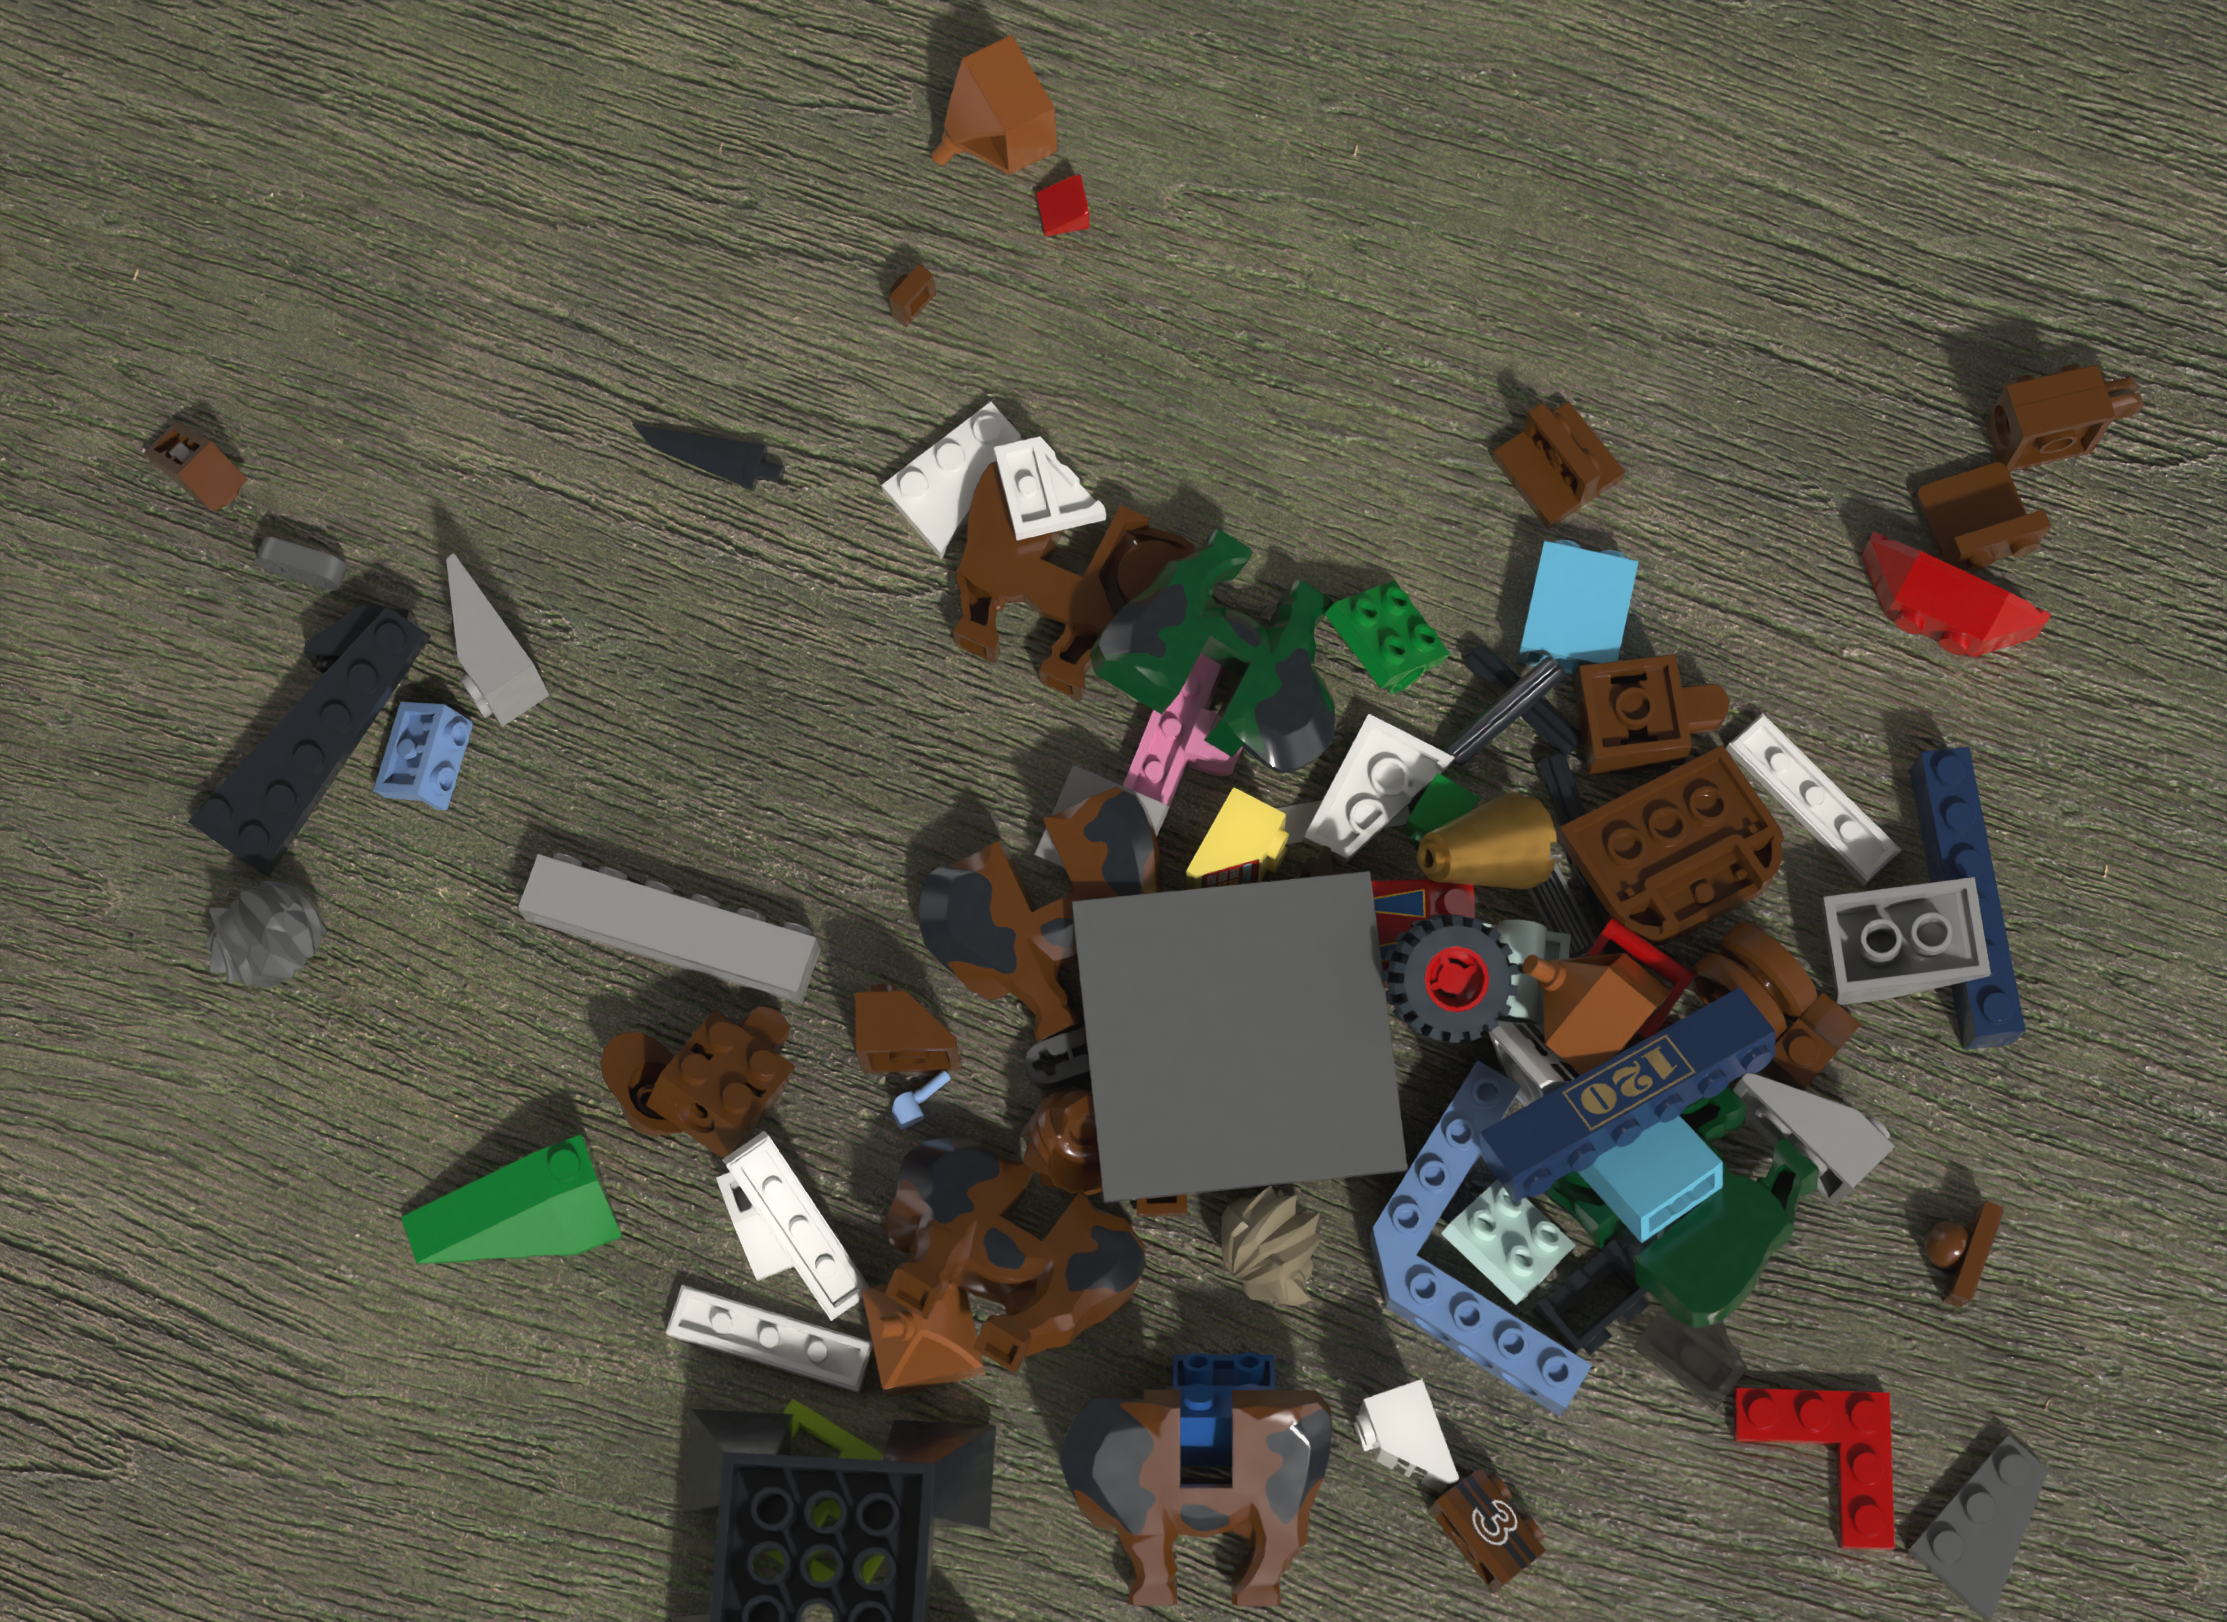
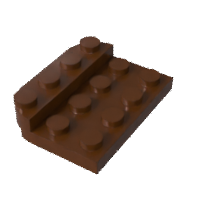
(1678, 849)

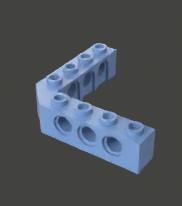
(1437, 1300)

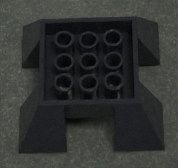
(888, 1509)

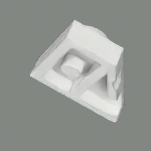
(1042, 491)

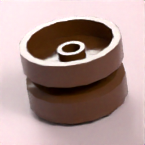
(1763, 972)

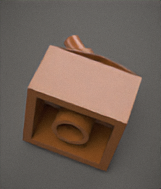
(998, 111)
(1594, 1005)
(918, 1351)

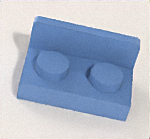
(424, 754)

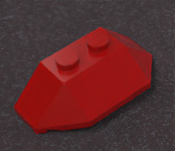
(1947, 602)

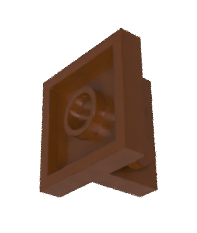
(1557, 463)

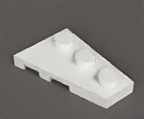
(940, 483)
(1372, 787)

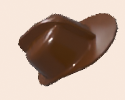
(630, 1070)

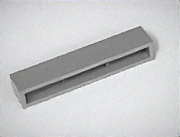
(670, 927)

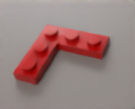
(1862, 1434)

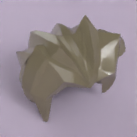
(1270, 1246)

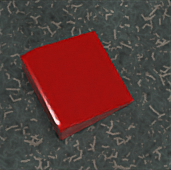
(1064, 207)

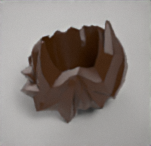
(1064, 1142)

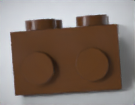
(1980, 518)

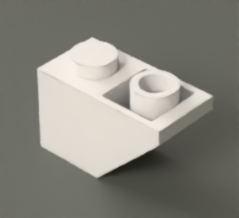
(758, 1242)

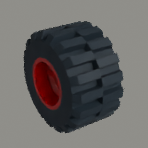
(1450, 977)

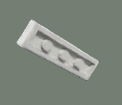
(1813, 799)
(797, 1225)
(770, 1339)

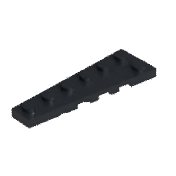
(291, 769)

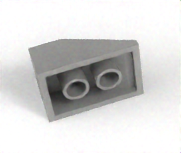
(496, 667)
(1904, 940)
(1826, 1132)

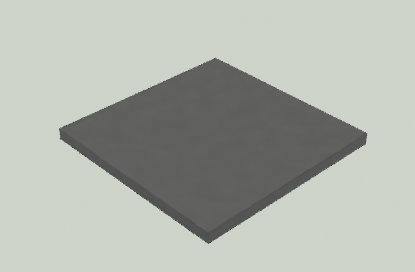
(1238, 1037)

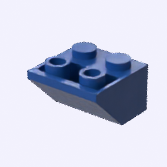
(1207, 1401)

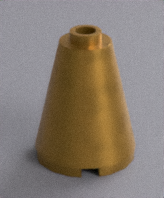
(1492, 845)

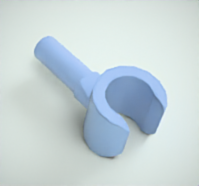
(906, 1107)

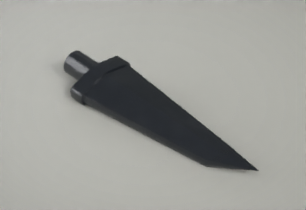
(728, 459)

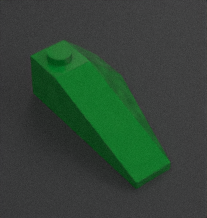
(527, 1209)

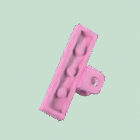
(1179, 737)

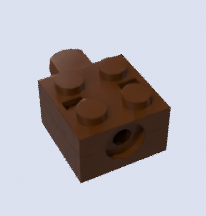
(2057, 415)
(1641, 715)
(725, 1079)

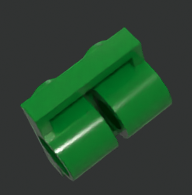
(1388, 635)

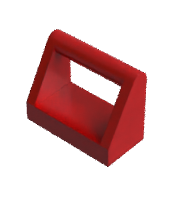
(1652, 958)

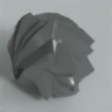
(264, 935)

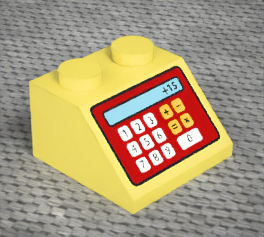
(1240, 844)

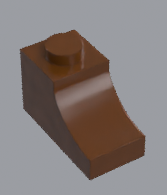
(196, 466)
(1811, 1043)

